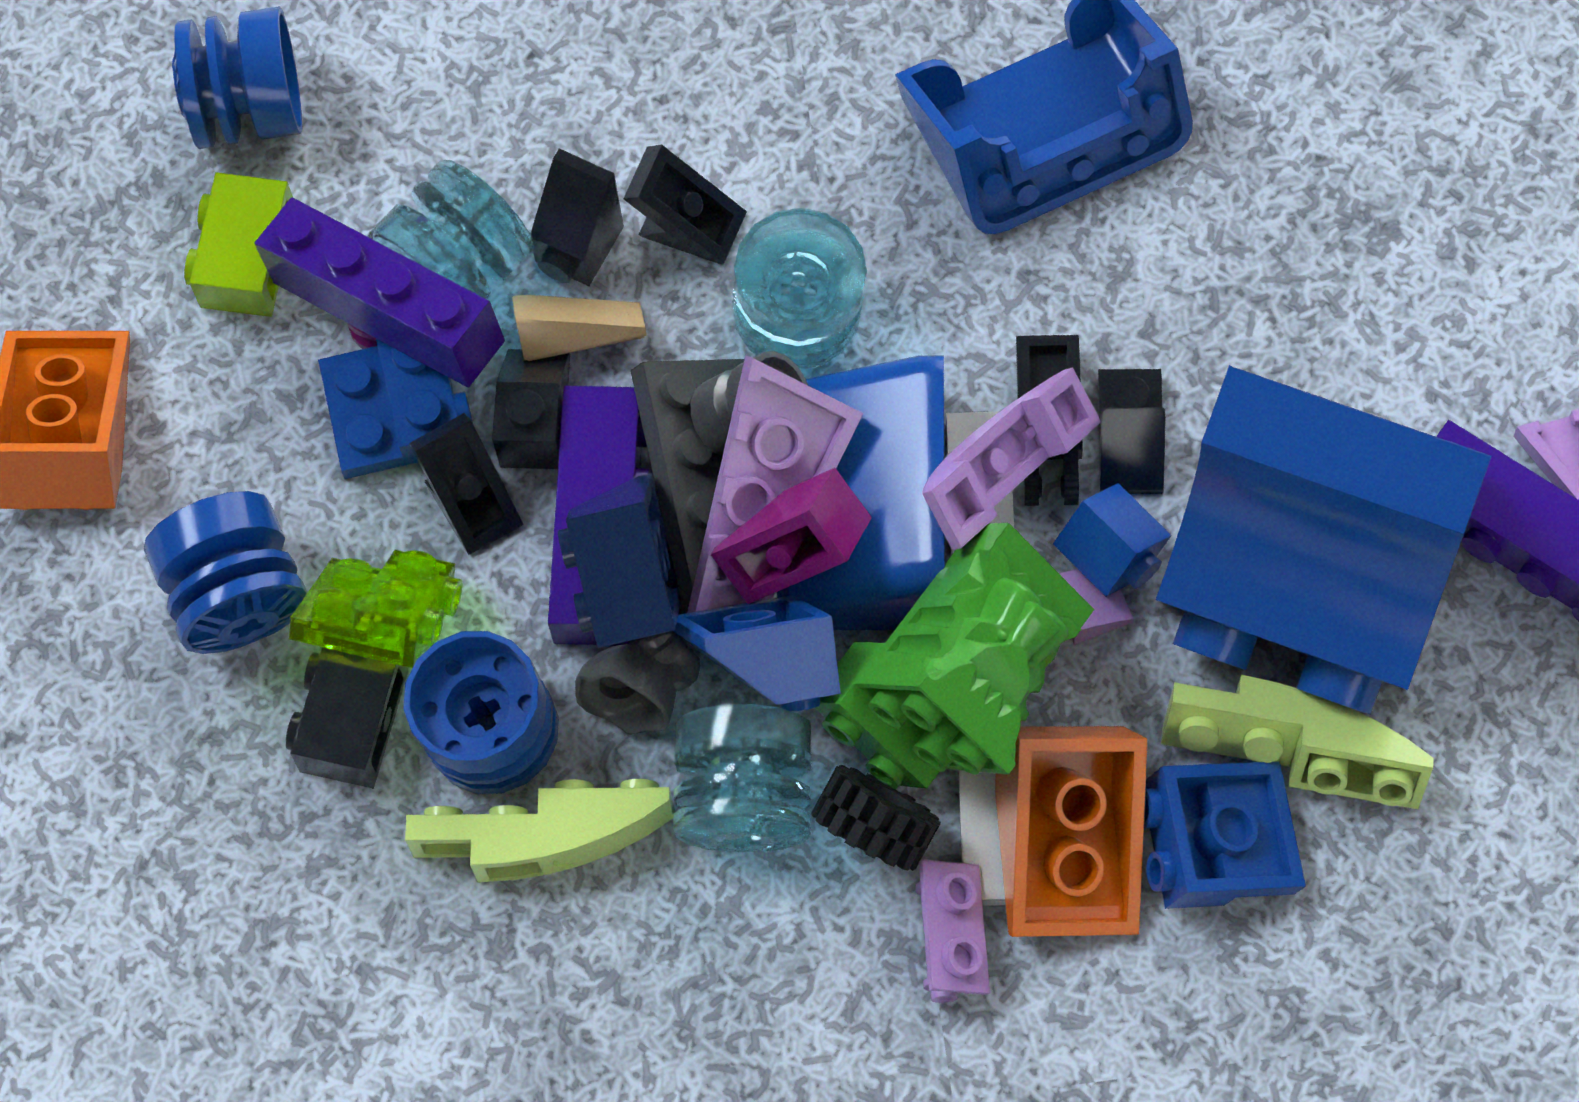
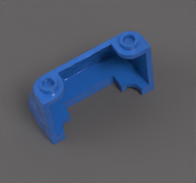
(1055, 119)
(886, 468)

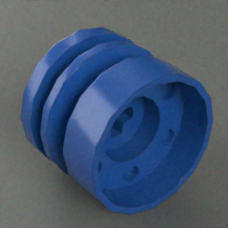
(237, 77)
(224, 571)
(462, 683)

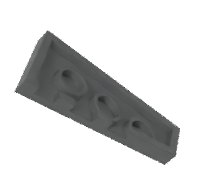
(680, 462)

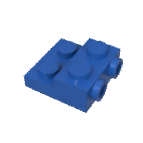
(382, 404)
(1220, 834)

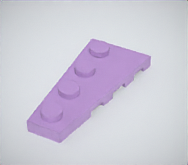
(774, 441)

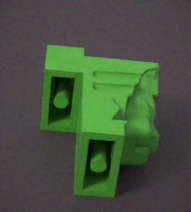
(957, 665)

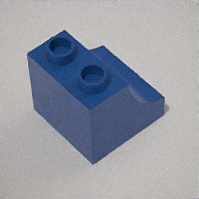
(1318, 537)

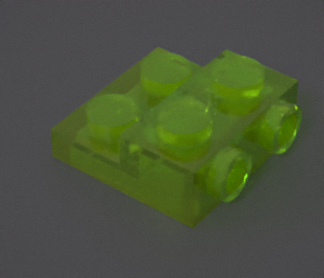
(379, 611)

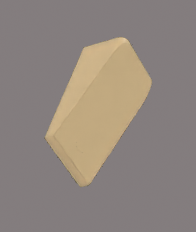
(568, 325)

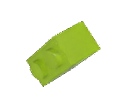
(226, 265)

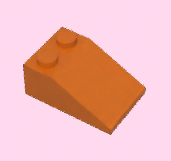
(62, 418)
(1073, 831)

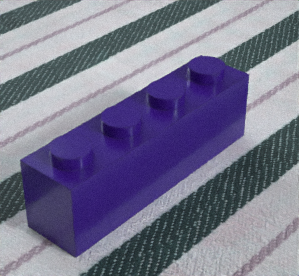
(380, 292)
(596, 453)
(1523, 524)

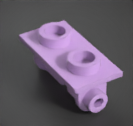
(953, 930)

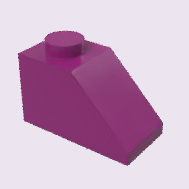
(794, 537)

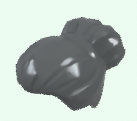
(637, 682)

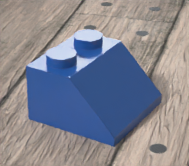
(771, 646)

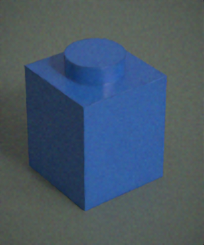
(1113, 541)

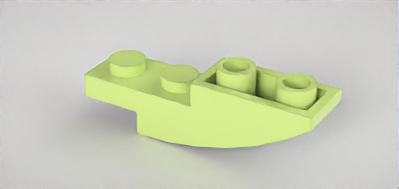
(1320, 740)
(569, 830)

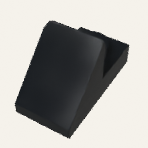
(683, 207)
(1131, 430)
(466, 483)

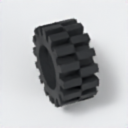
(875, 818)

